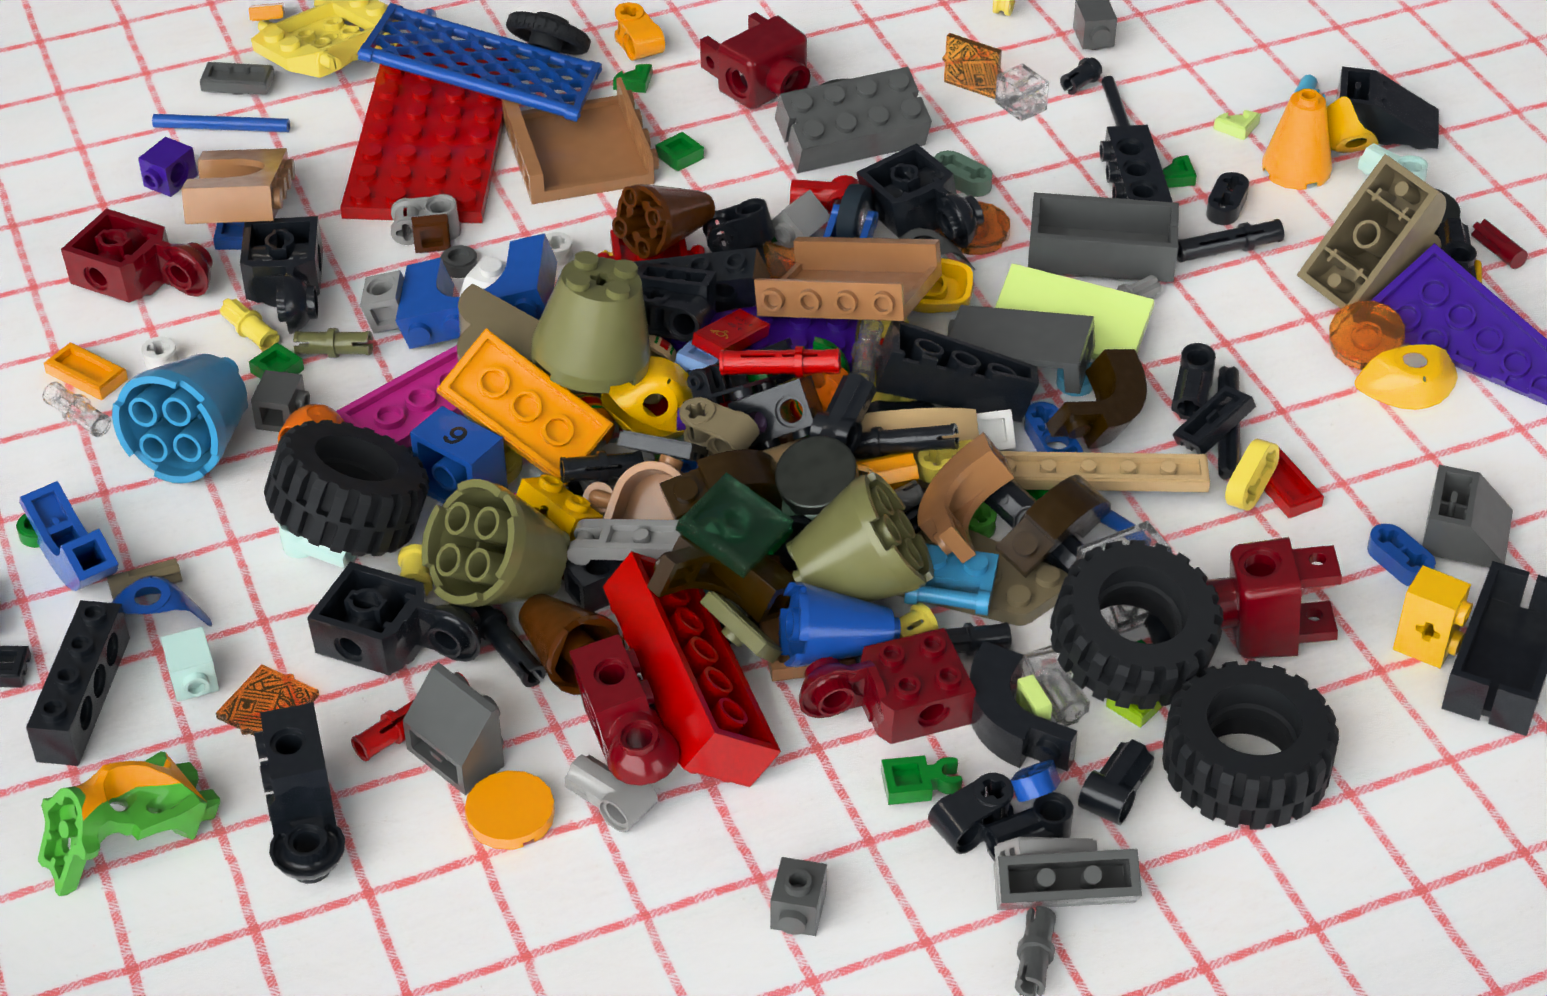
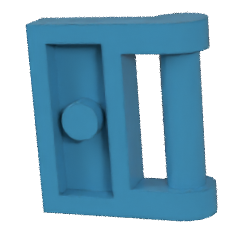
(959, 584)

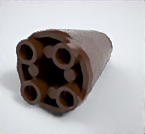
(659, 217)

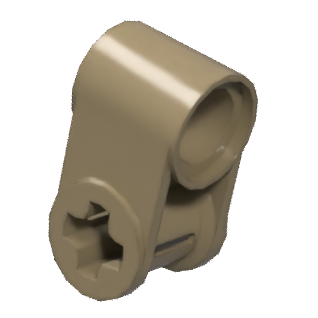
(717, 426)

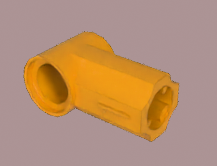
(894, 468)

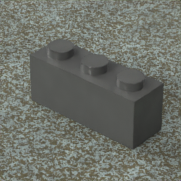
(1067, 879)

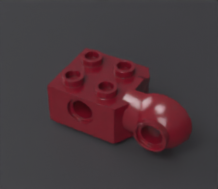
(134, 259)
(902, 684)
(619, 711)

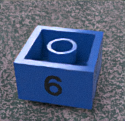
(456, 452)

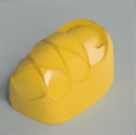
(950, 290)

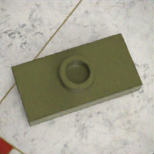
(740, 628)

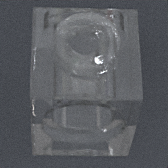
(1022, 92)

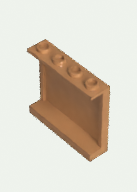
(581, 157)
(852, 279)

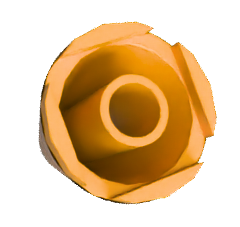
(1301, 143)

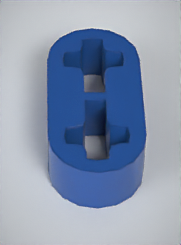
(1398, 552)
(1035, 781)

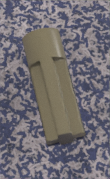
(168, 569)

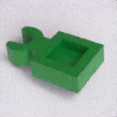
(914, 781)

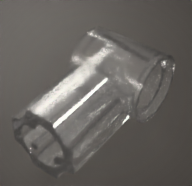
(1067, 698)

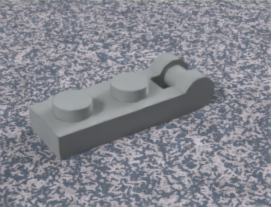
(618, 537)

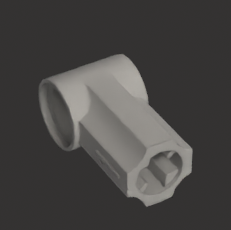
(617, 801)

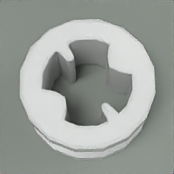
(561, 246)
(159, 352)

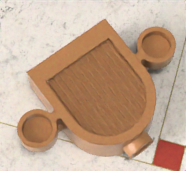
(636, 491)

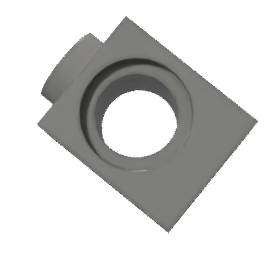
(799, 219)
(381, 300)

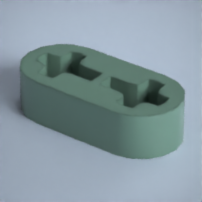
(969, 175)

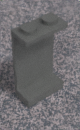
(1031, 337)

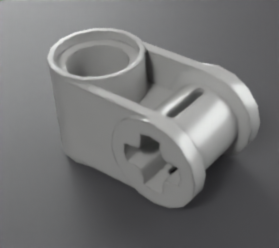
(422, 207)

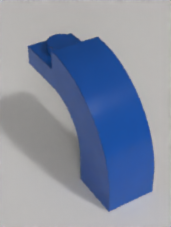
(71, 551)

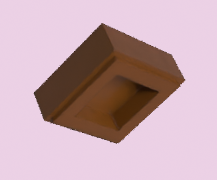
(431, 233)

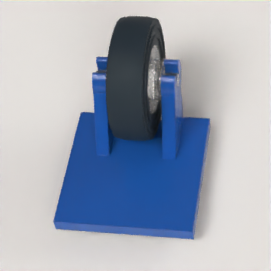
(853, 215)

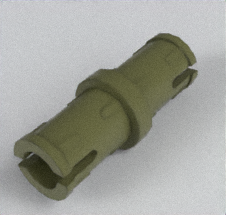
(333, 343)

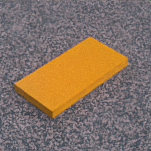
(523, 405)

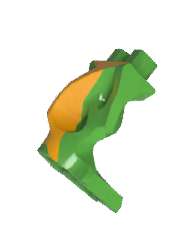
(139, 787)

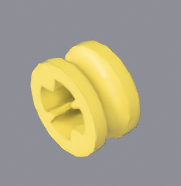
(1003, 5)

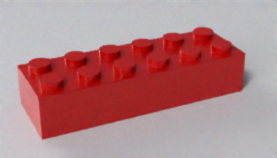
(692, 676)

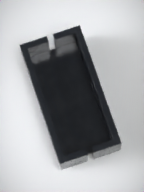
(1502, 653)

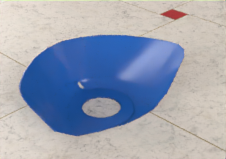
(171, 598)

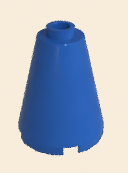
(830, 625)

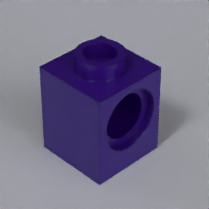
(167, 166)

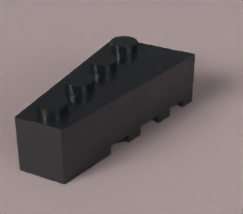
(952, 372)

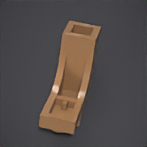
(958, 492)

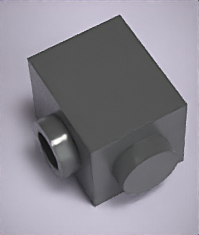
(1094, 24)
(277, 399)
(798, 896)

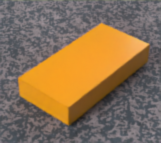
(266, 11)
(86, 371)

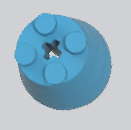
(181, 415)

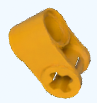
(637, 32)

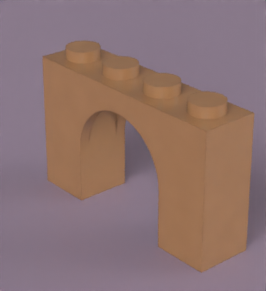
(238, 186)

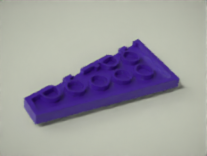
(1475, 327)

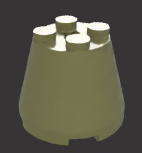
(594, 326)
(862, 545)
(492, 547)

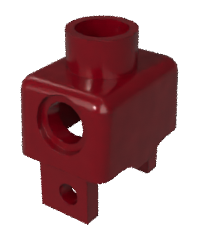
(768, 56)
(1265, 597)

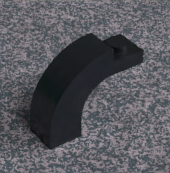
(1003, 723)

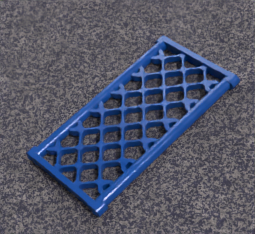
(488, 83)

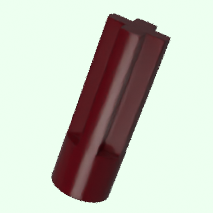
(1499, 244)

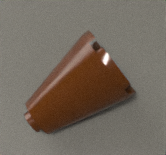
(556, 629)

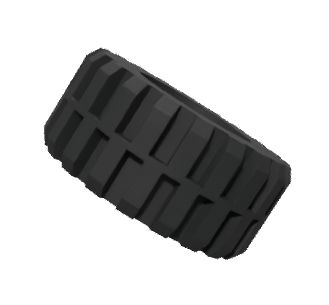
(346, 488)
(1143, 579)
(1243, 785)

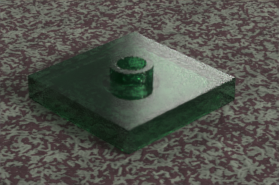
(734, 525)

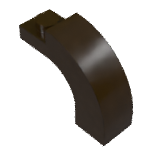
(1119, 394)
(748, 466)
(1054, 517)
(691, 567)

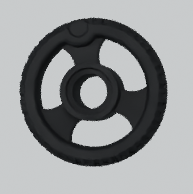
(548, 32)

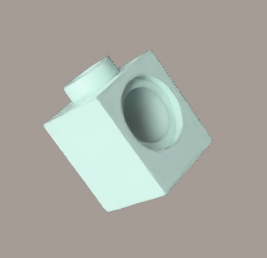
(189, 663)

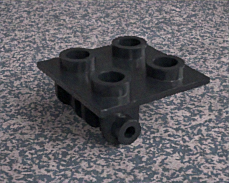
(711, 385)

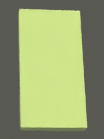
(1118, 315)

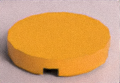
(509, 809)

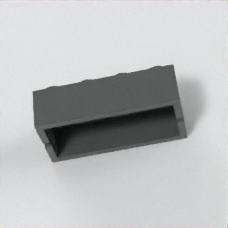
(852, 119)
(1103, 236)

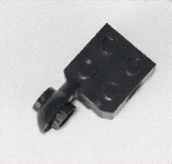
(919, 191)
(284, 267)
(386, 621)
(301, 807)

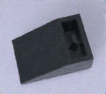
(1389, 109)

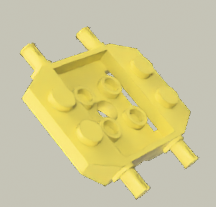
(318, 38)

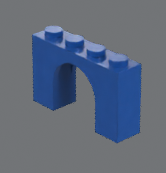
(427, 304)

